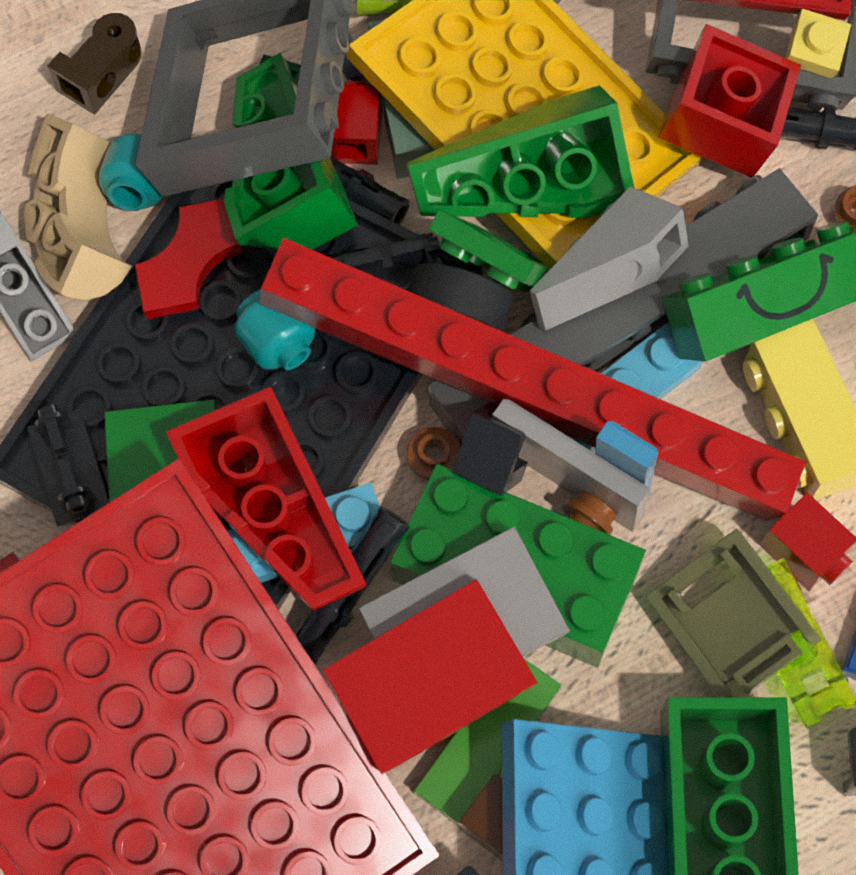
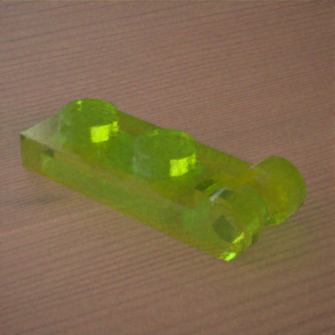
(814, 660)

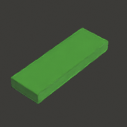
(477, 751)

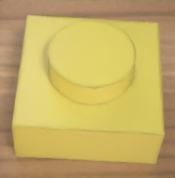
(817, 43)

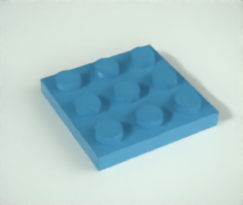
(581, 801)

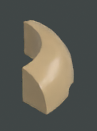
(70, 213)

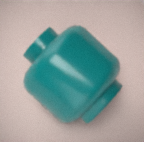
(122, 179)
(271, 336)

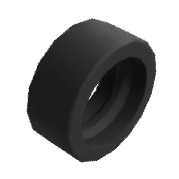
(463, 292)

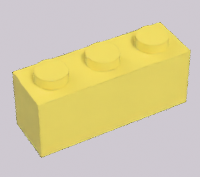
(806, 406)

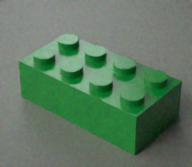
(580, 565)
(728, 786)

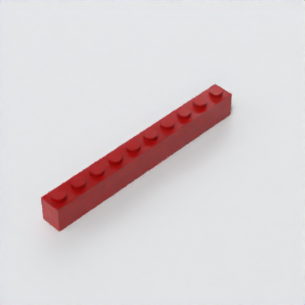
(543, 383)

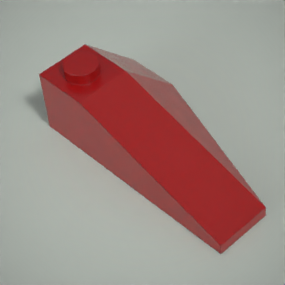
(268, 495)

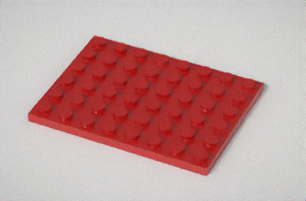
(174, 713)

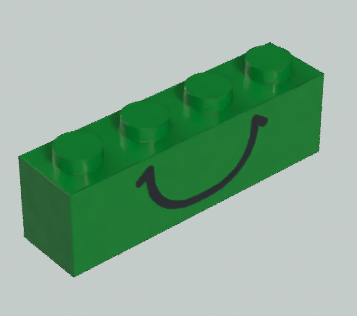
(764, 294)

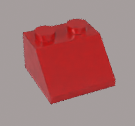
(730, 102)

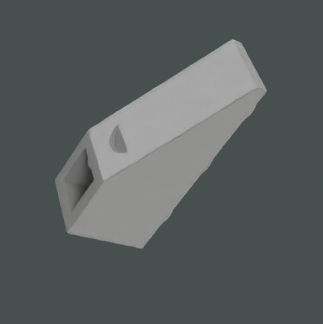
(617, 255)
(27, 300)

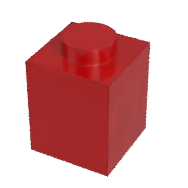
(359, 124)
(810, 543)

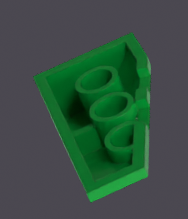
(542, 161)
(289, 203)

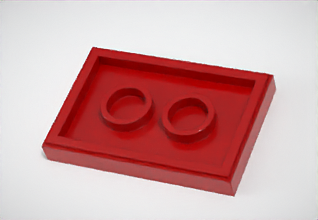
(429, 676)

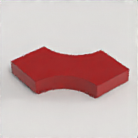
(175, 276)

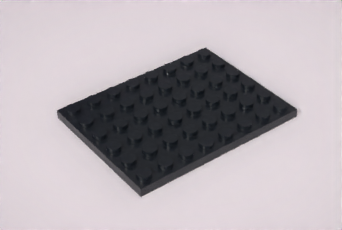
(119, 360)

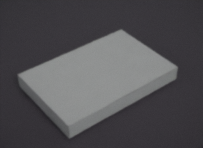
(575, 466)
(507, 579)

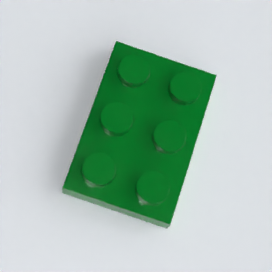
(476, 245)

